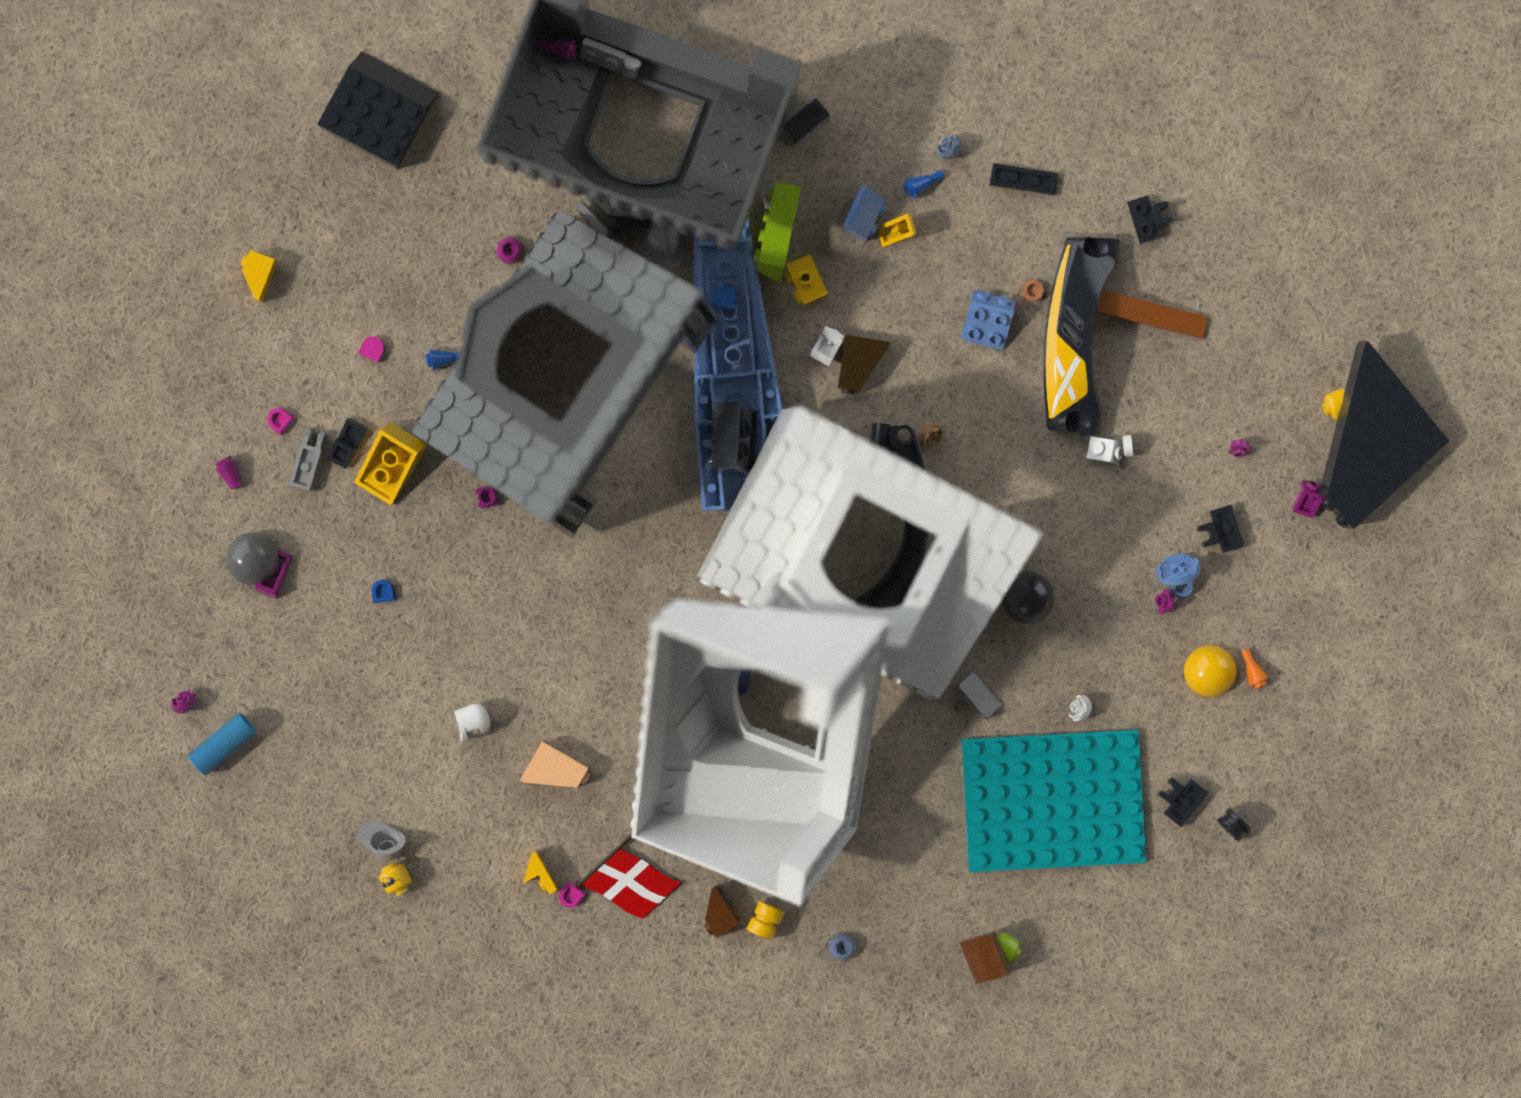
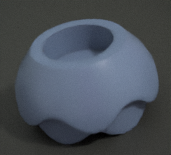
(949, 148)
(836, 943)

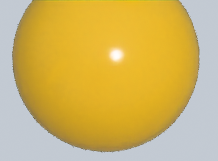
(1210, 671)

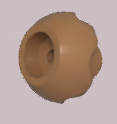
(930, 435)

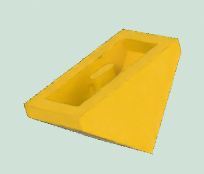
(897, 230)

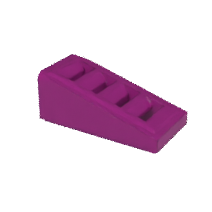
(280, 578)

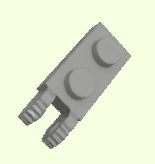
(610, 58)
(307, 461)

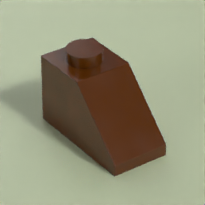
(719, 915)

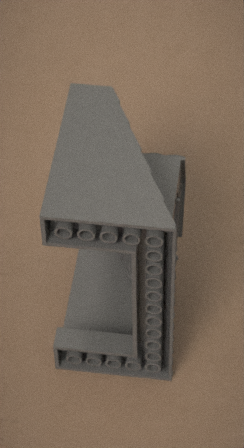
(552, 107)
(514, 442)

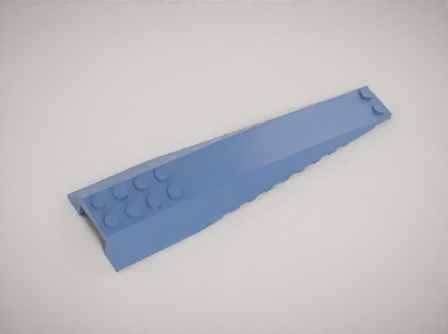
(732, 360)

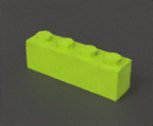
(778, 230)

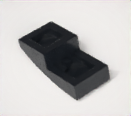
(347, 443)

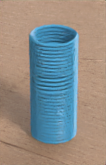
(226, 739)

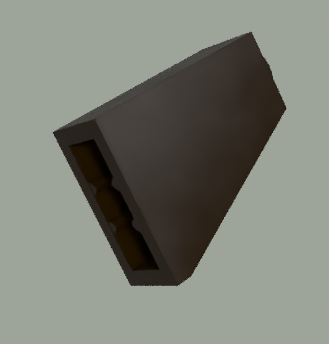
(859, 361)

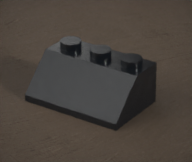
(733, 439)

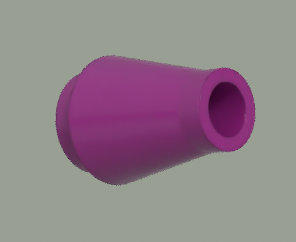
(229, 472)

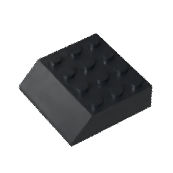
(377, 109)

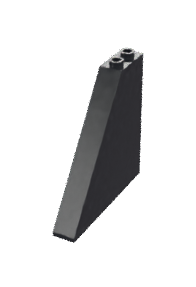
(1376, 441)

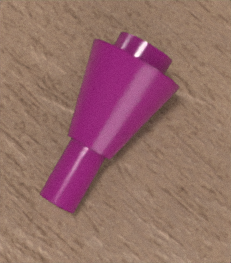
(564, 49)

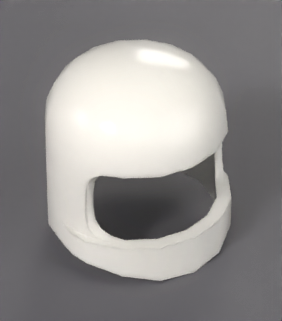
(470, 718)

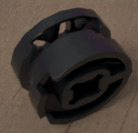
(1233, 828)

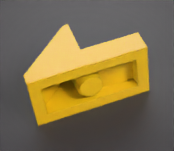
(537, 867)

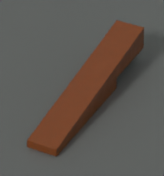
(1152, 314)

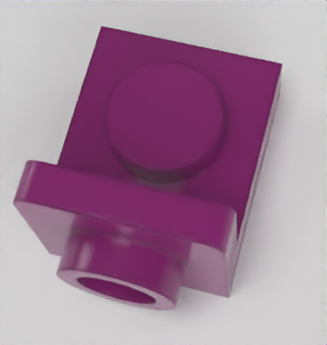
(1307, 499)

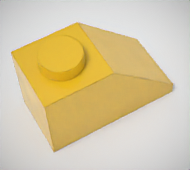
(258, 272)

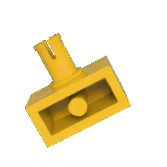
(805, 280)

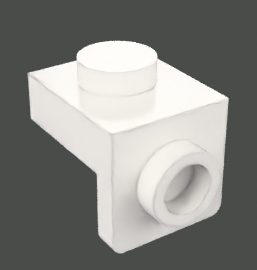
(827, 345)
(1105, 450)

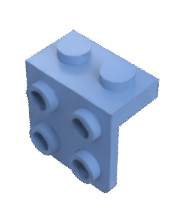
(988, 319)

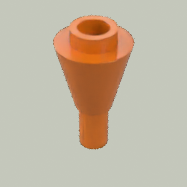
(1256, 675)

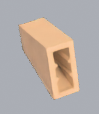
(555, 768)

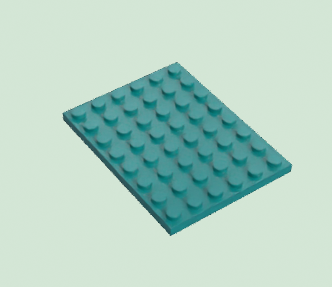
(1053, 801)

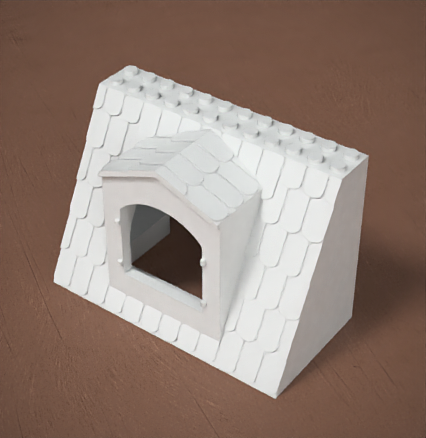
(793, 507)
(735, 791)

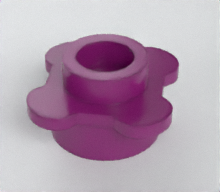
(1240, 448)
(482, 492)
(1165, 601)

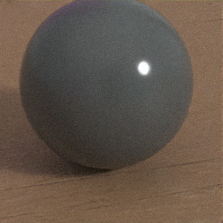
(252, 558)

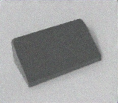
(979, 695)

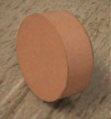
(1033, 290)

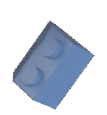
(864, 213)

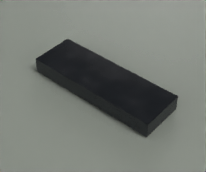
(1023, 179)

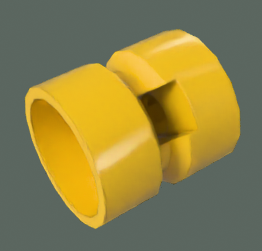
(765, 921)

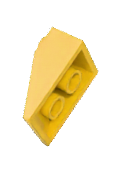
(390, 463)

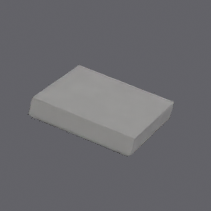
(591, 219)

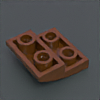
(985, 957)

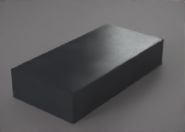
(806, 120)

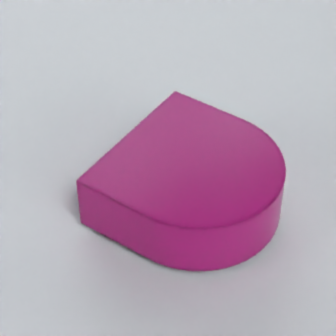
(372, 348)
(279, 420)
(570, 895)

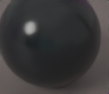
(1028, 598)

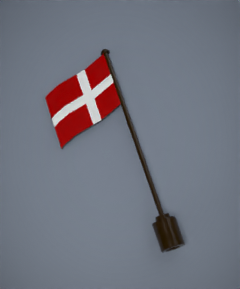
(629, 882)

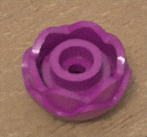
(510, 257)
(184, 702)

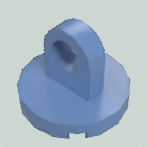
(1179, 570)

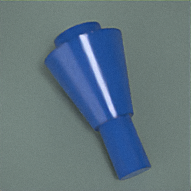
(917, 185)
(438, 358)

